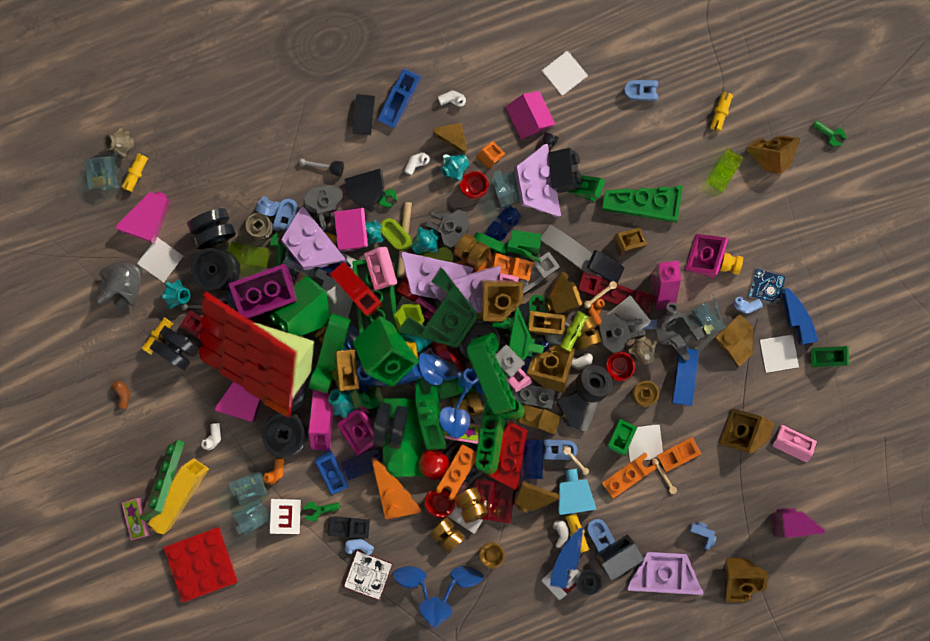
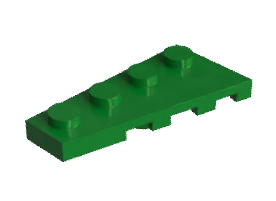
(654, 203)
(160, 489)

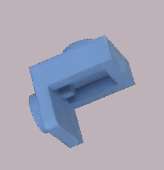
(701, 529)

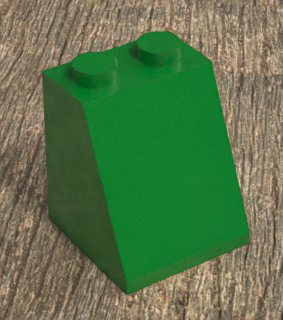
(305, 314)
(384, 352)

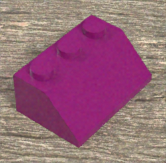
(263, 291)
(790, 523)

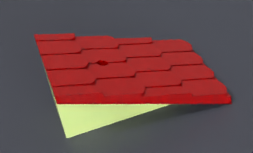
(253, 355)

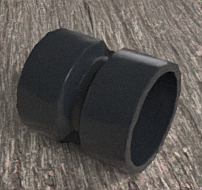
(588, 581)

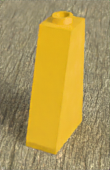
(179, 494)

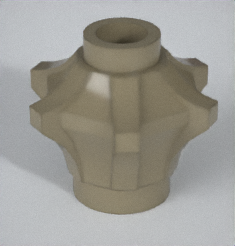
(119, 142)
(643, 349)

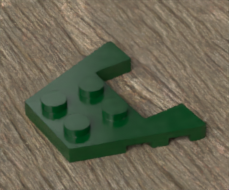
(451, 318)

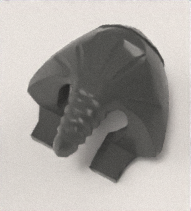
(121, 279)
(674, 327)

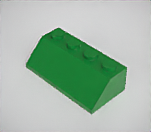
(405, 461)

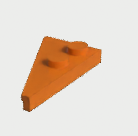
(394, 499)

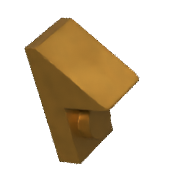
(346, 370)
(540, 419)

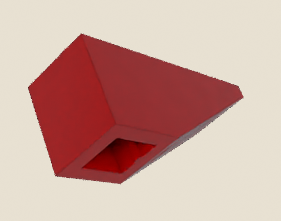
(356, 289)

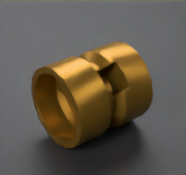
(474, 252)
(593, 336)
(645, 394)
(470, 403)
(470, 504)
(452, 540)
(492, 555)

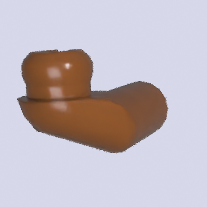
(123, 392)

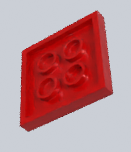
(201, 564)

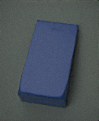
(331, 472)

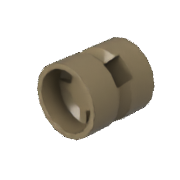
(259, 227)

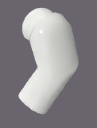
(453, 97)
(415, 161)
(582, 362)
(214, 439)
(563, 532)

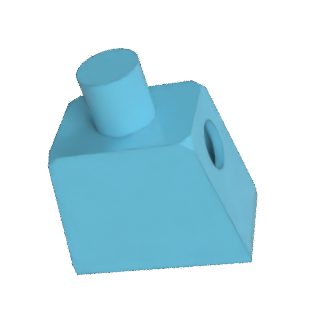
(574, 495)

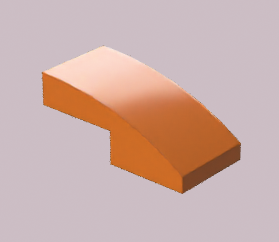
(512, 266)
(679, 454)

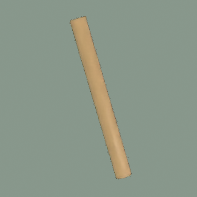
(405, 225)

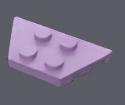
(535, 184)
(309, 243)
(421, 270)
(470, 286)
(665, 574)

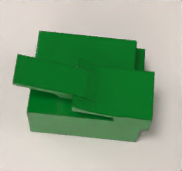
(525, 244)

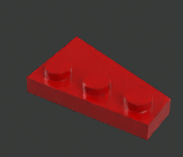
(511, 456)

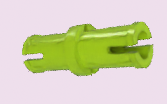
(574, 331)

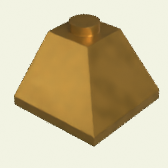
(746, 431)
(533, 497)

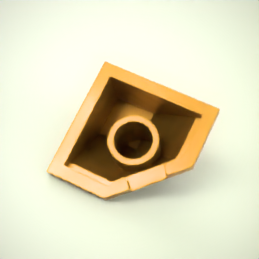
(775, 154)
(562, 296)
(500, 298)
(736, 340)
(552, 368)
(743, 579)

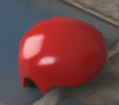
(474, 185)
(620, 366)
(433, 464)
(439, 504)

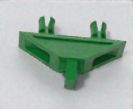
(519, 338)
(428, 415)

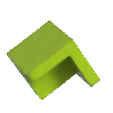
(411, 310)

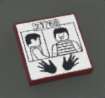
(368, 575)

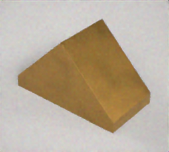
(453, 136)
(629, 241)
(546, 323)

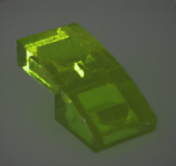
(725, 170)
(250, 255)

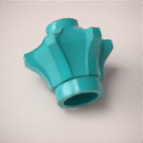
(454, 166)
(373, 232)
(425, 241)
(175, 294)
(341, 402)

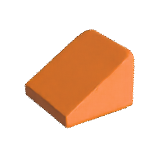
(490, 155)

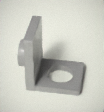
(509, 361)

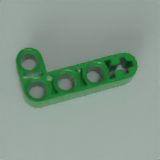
(334, 341)
(490, 374)
(494, 435)

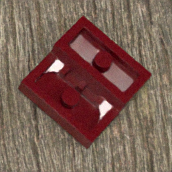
(500, 497)

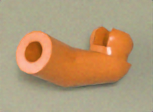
(595, 310)
(275, 474)

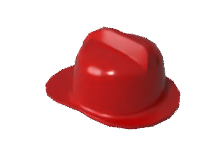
(450, 354)

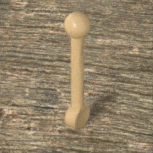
(612, 285)
(566, 450)
(672, 489)

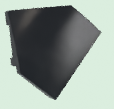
(366, 188)
(577, 411)

